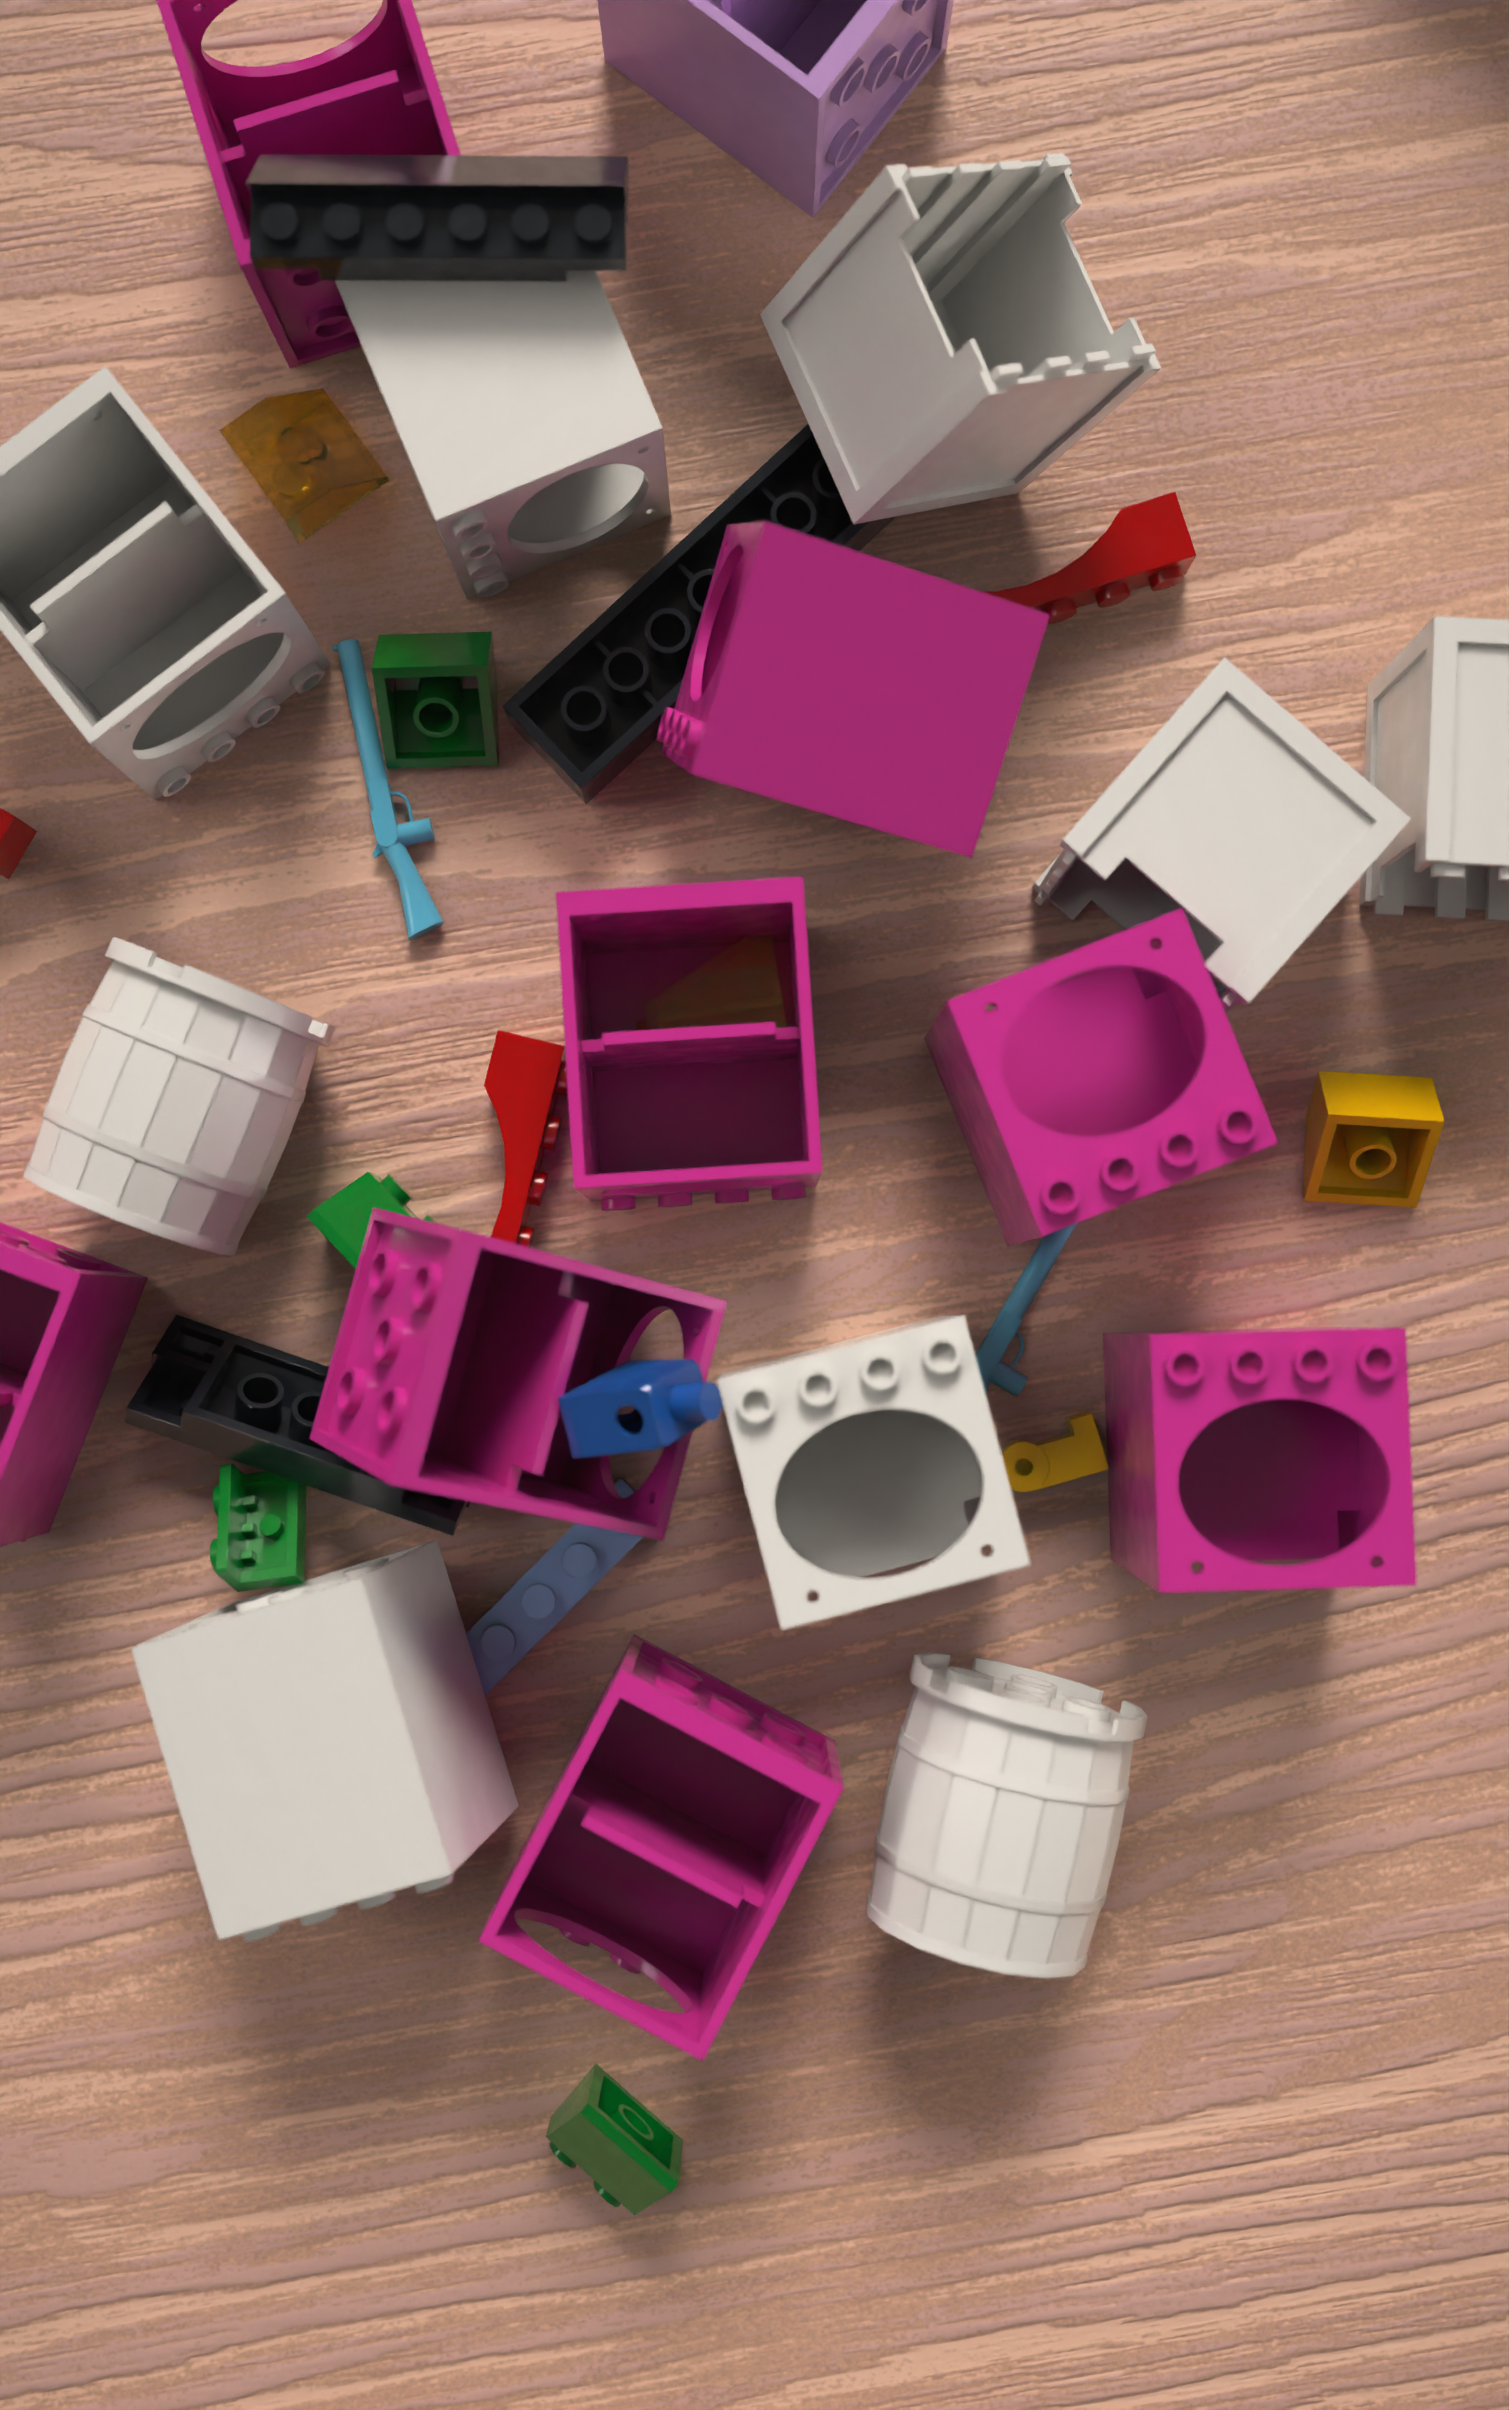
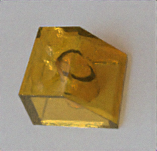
(303, 459)

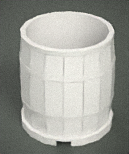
(174, 1100)
(1002, 1816)

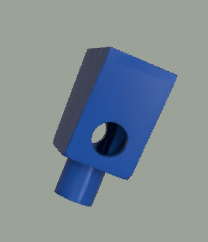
(666, 1402)

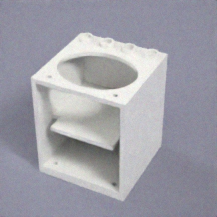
(514, 416)
(139, 593)
(872, 1465)
(327, 1742)

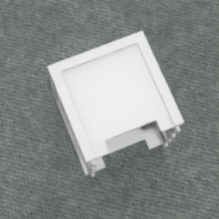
(951, 337)
(1444, 760)
(1234, 824)

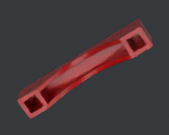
(1139, 549)
(524, 1089)

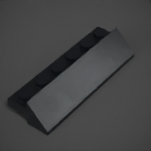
(439, 216)
(261, 1412)

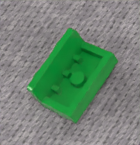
(258, 1530)

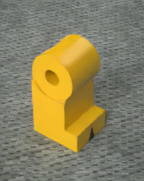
(1055, 1459)

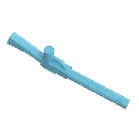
(418, 907)
(1011, 1314)

